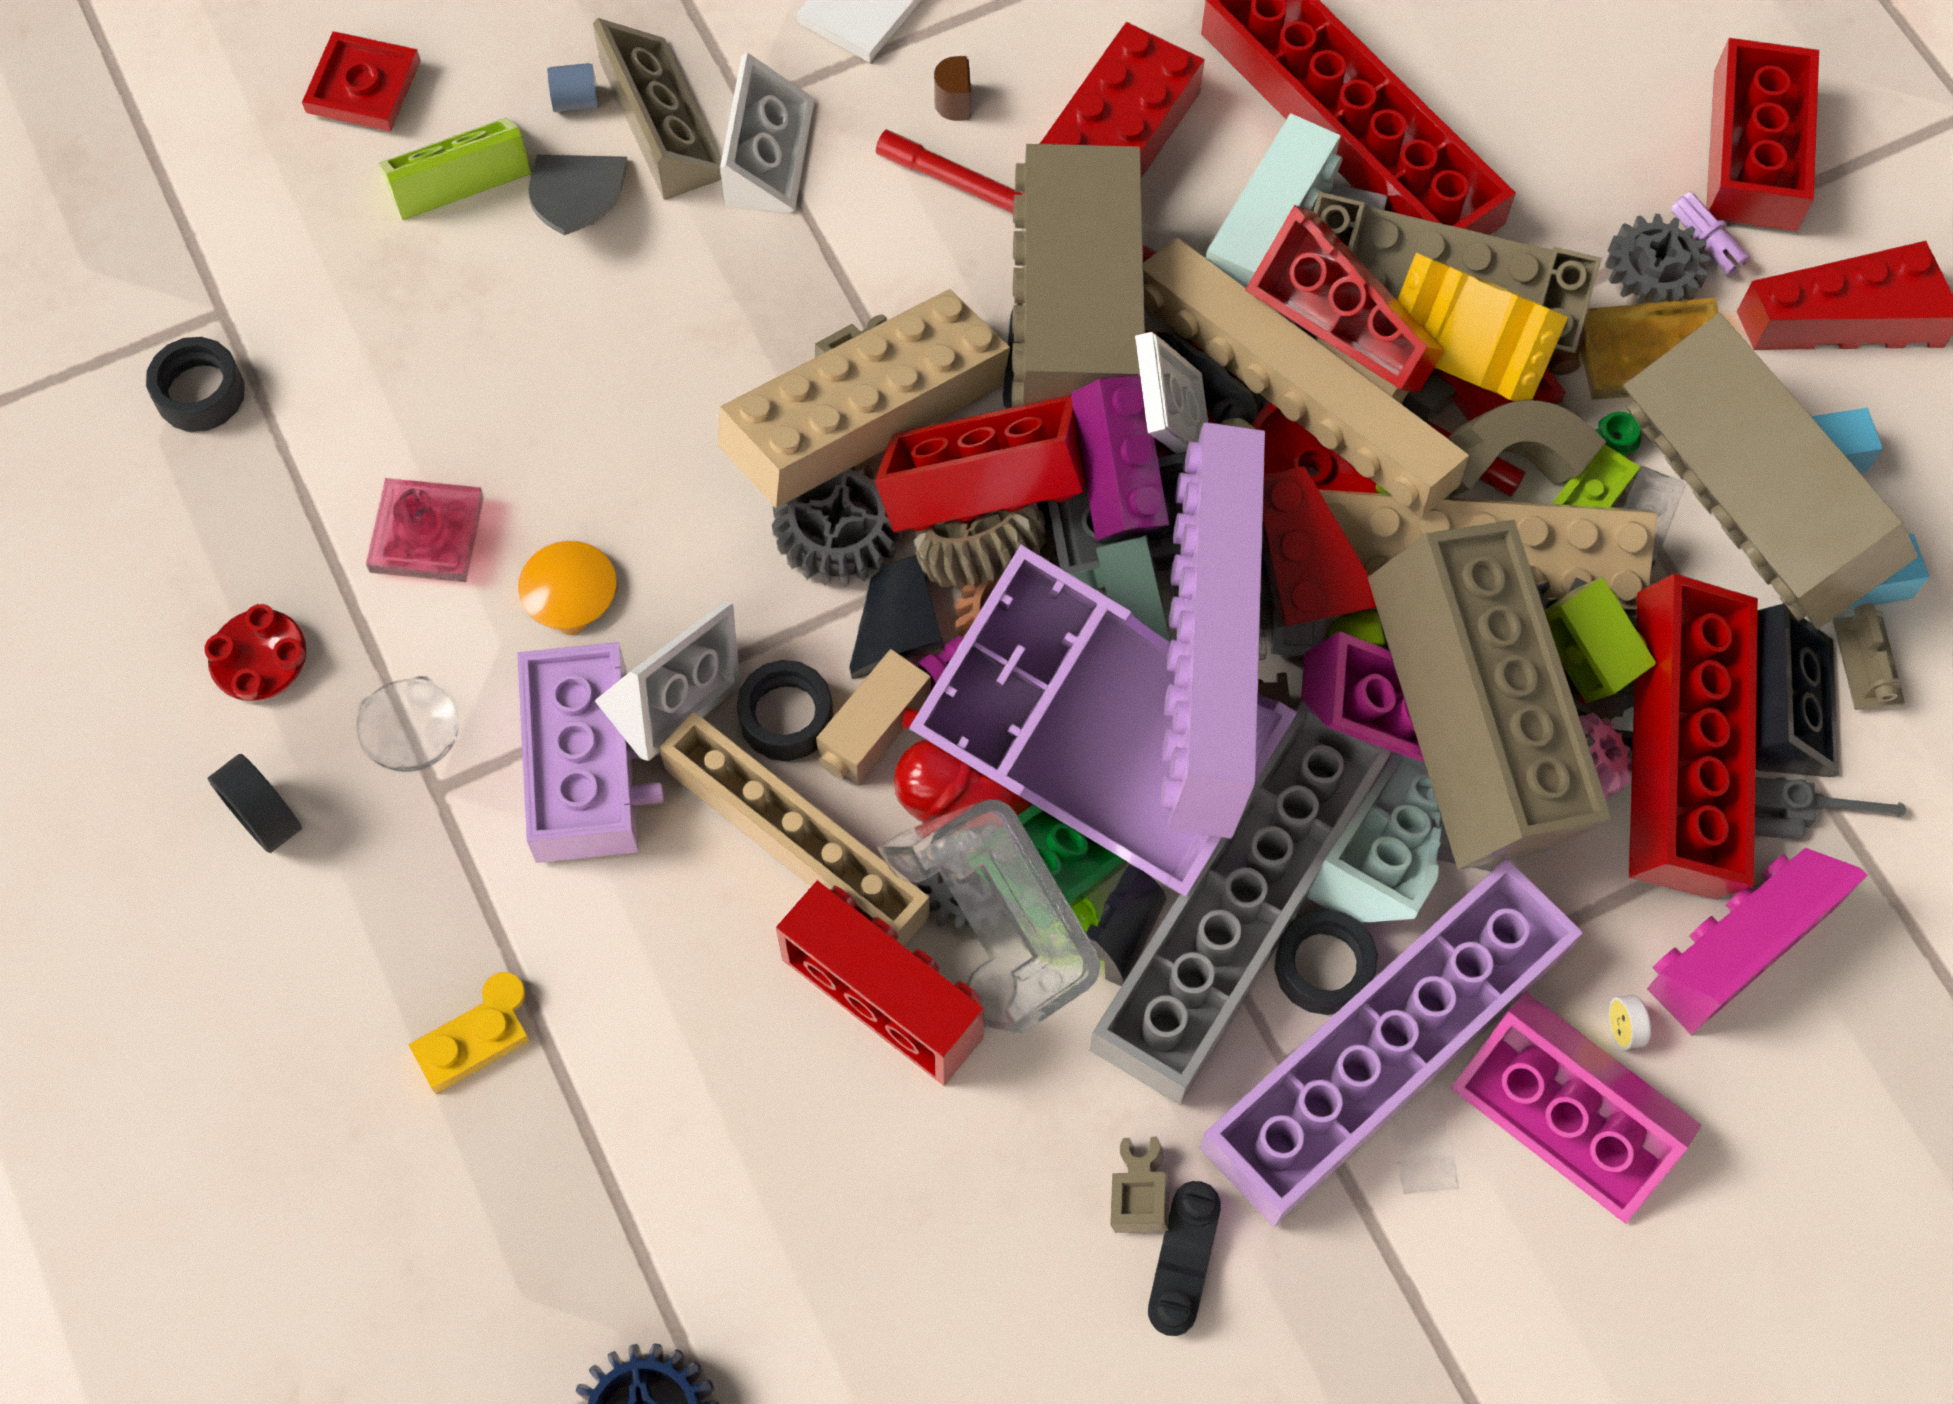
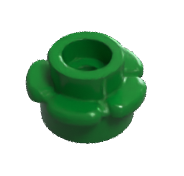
(1622, 425)

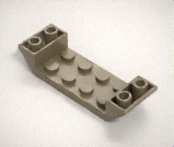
(1390, 241)

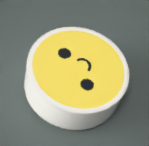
(1629, 1022)

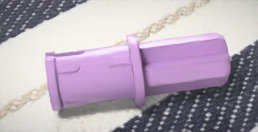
(1719, 242)

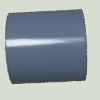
(573, 87)

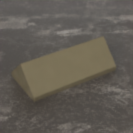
(658, 108)

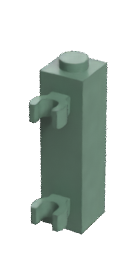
(1130, 580)

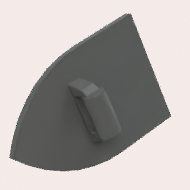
(575, 189)

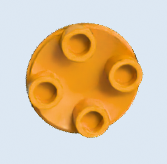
(567, 585)

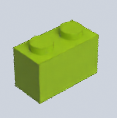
(1597, 640)

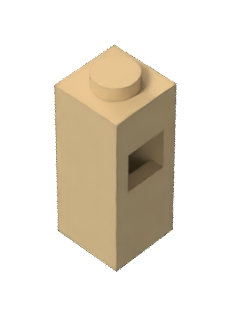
(872, 718)

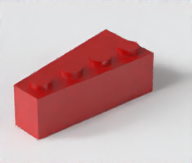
(1336, 297)

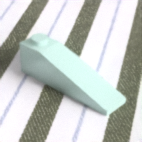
(1387, 851)

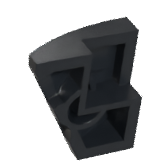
(895, 617)
(1126, 923)

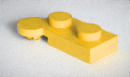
(475, 1036)

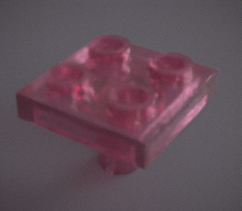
(425, 530)

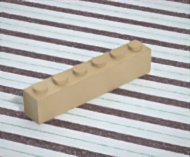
(789, 825)

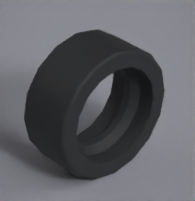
(185, 355)
(777, 675)
(254, 803)
(1327, 923)

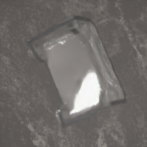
(1012, 905)

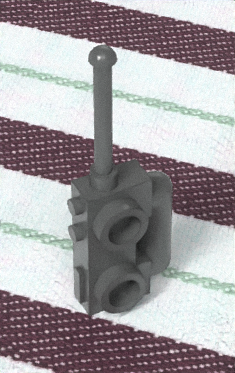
(1797, 804)

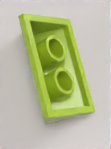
(456, 167)

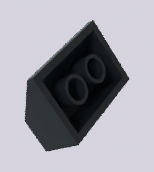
(1795, 696)

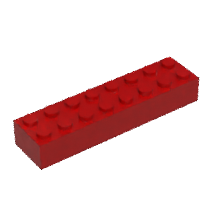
(1389, 137)

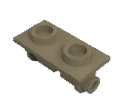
(1868, 659)

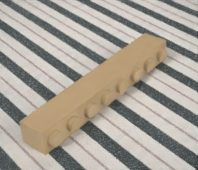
(1302, 378)

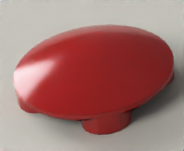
(256, 654)

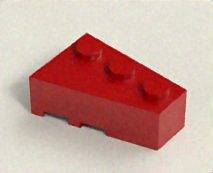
(1307, 553)

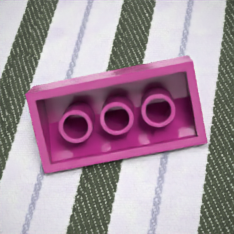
(1752, 936)
(1576, 1107)

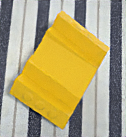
(1483, 328)

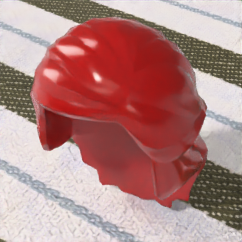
(937, 783)

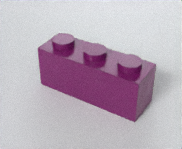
(1119, 459)

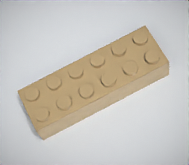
(859, 394)

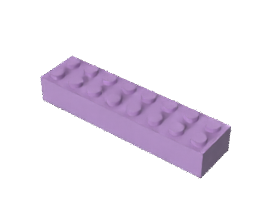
(1216, 633)
(1389, 1042)

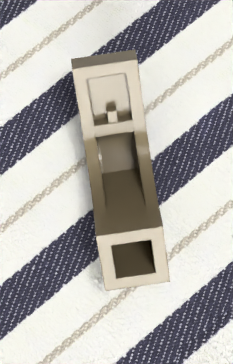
(1538, 430)

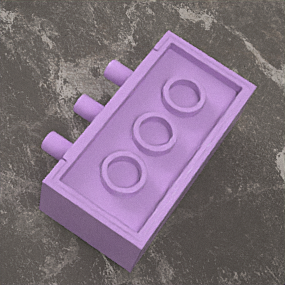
(575, 758)

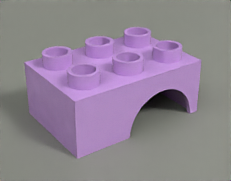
(1068, 711)

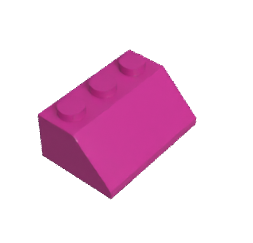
(1359, 693)

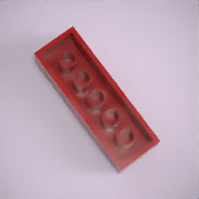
(1695, 739)

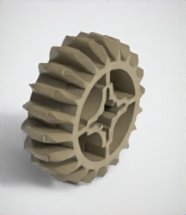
(978, 548)

